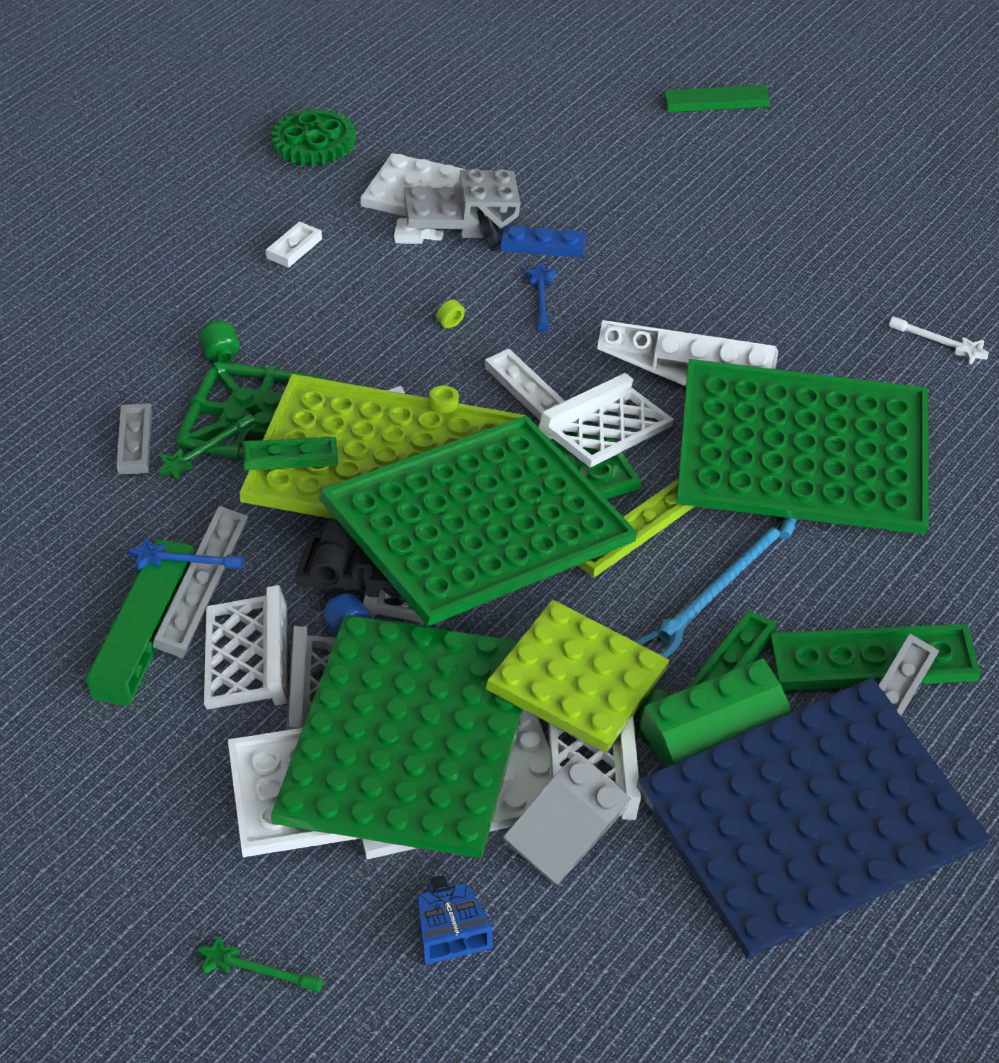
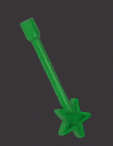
(179, 462)
(222, 957)

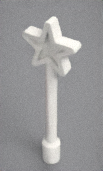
(966, 348)

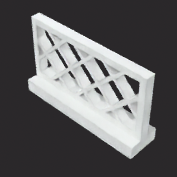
(591, 407)
(274, 651)
(622, 760)

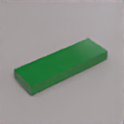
(290, 453)

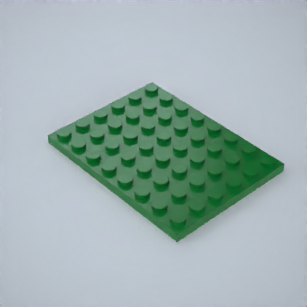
(805, 447)
(477, 518)
(403, 739)

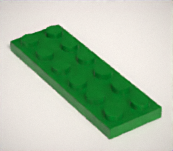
(854, 655)

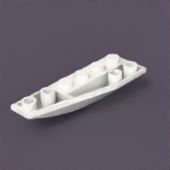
(669, 351)

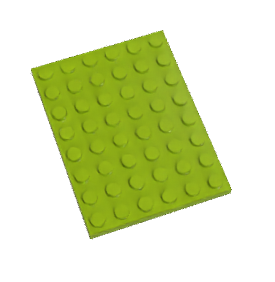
(370, 432)

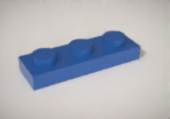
(543, 241)

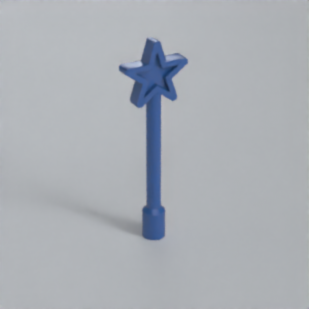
(540, 278)
(155, 553)

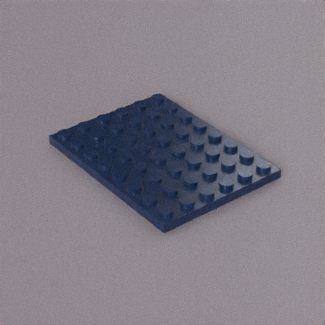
(811, 816)

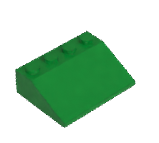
(713, 712)

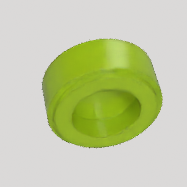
(450, 314)
(443, 399)

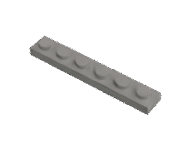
(199, 583)

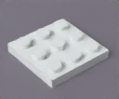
(401, 171)

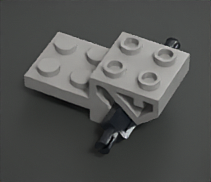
(477, 207)

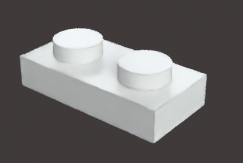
(293, 244)

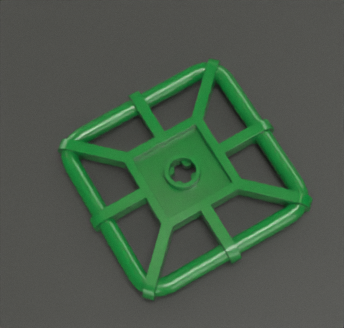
(240, 403)

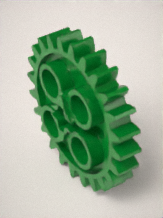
(313, 136)

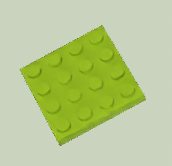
(578, 675)

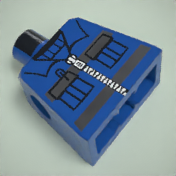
(451, 922)

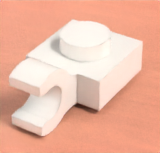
(414, 235)

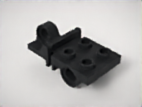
(338, 562)

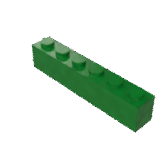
(128, 648)

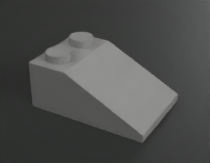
(567, 818)

